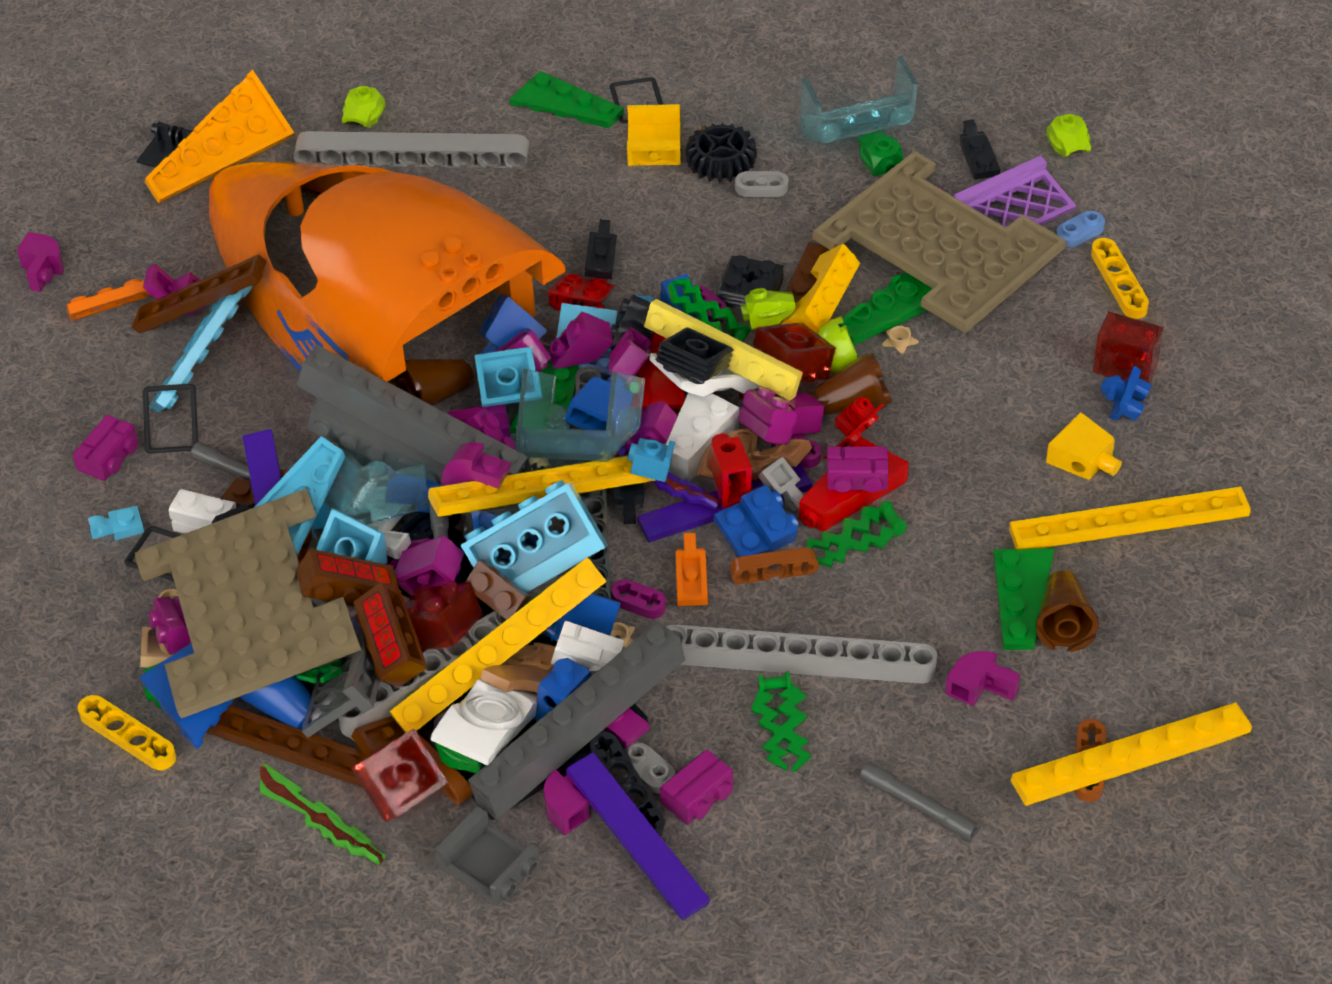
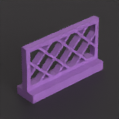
(1018, 180)

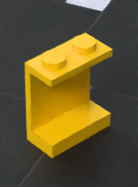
(653, 135)

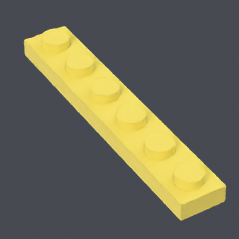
(745, 360)

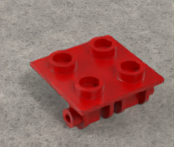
(573, 288)
(855, 420)

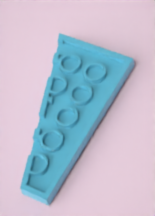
(195, 350)
(312, 471)

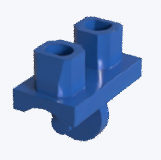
(1123, 392)

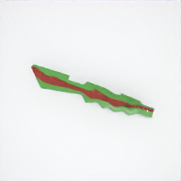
(317, 815)

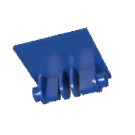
(593, 613)

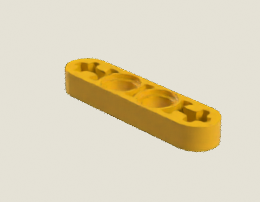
(1116, 279)
(127, 732)

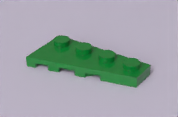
(563, 99)

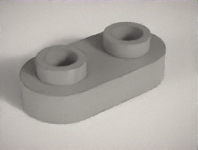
(761, 184)
(648, 765)

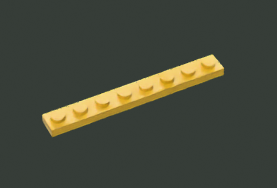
(522, 486)
(1129, 518)
(498, 646)
(1130, 754)

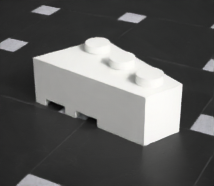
(695, 427)

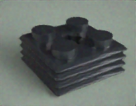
(746, 275)
(694, 355)

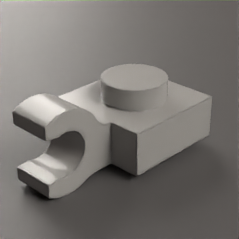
(782, 478)

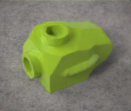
(363, 106)
(1068, 134)
(767, 307)

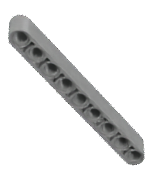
(412, 149)
(807, 654)
(437, 659)

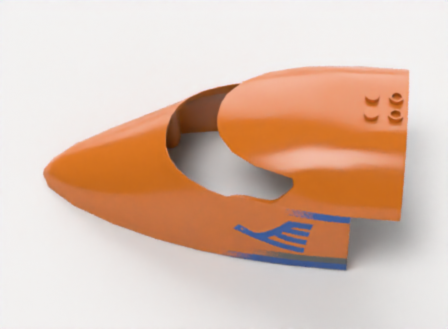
(385, 252)

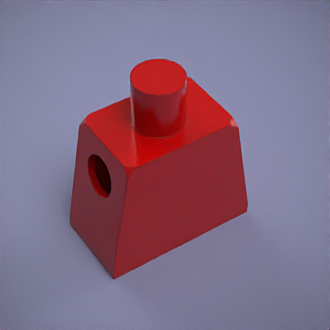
(727, 458)

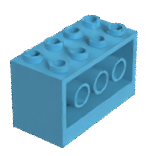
(555, 549)

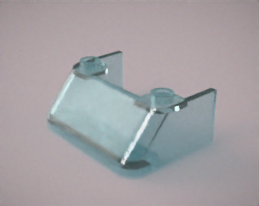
(862, 117)
(546, 435)
(374, 490)

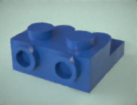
(757, 523)

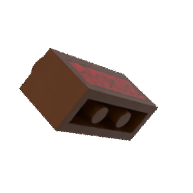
(335, 576)
(389, 634)

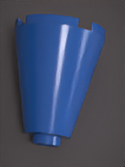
(283, 701)

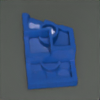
(192, 726)

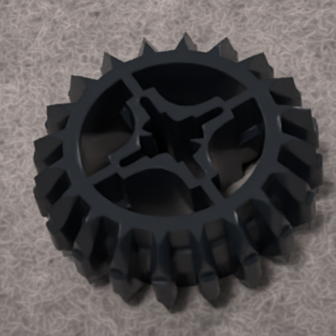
(726, 149)

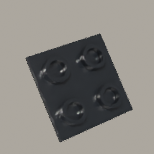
(163, 143)

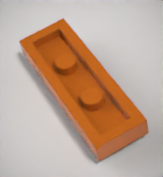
(106, 299)

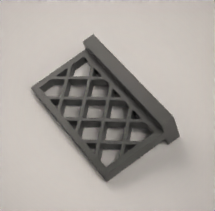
(351, 688)

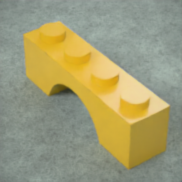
(833, 274)

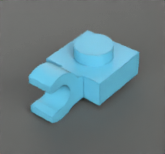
(121, 524)

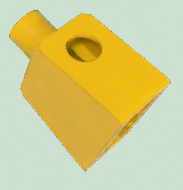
(1083, 449)

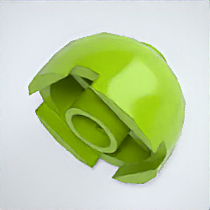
(839, 338)

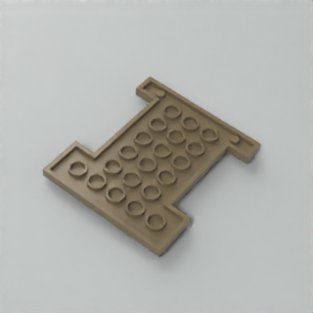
(942, 242)
(246, 605)

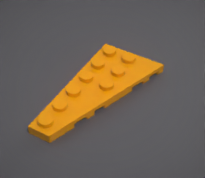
(230, 134)

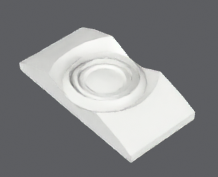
(723, 381)
(485, 721)

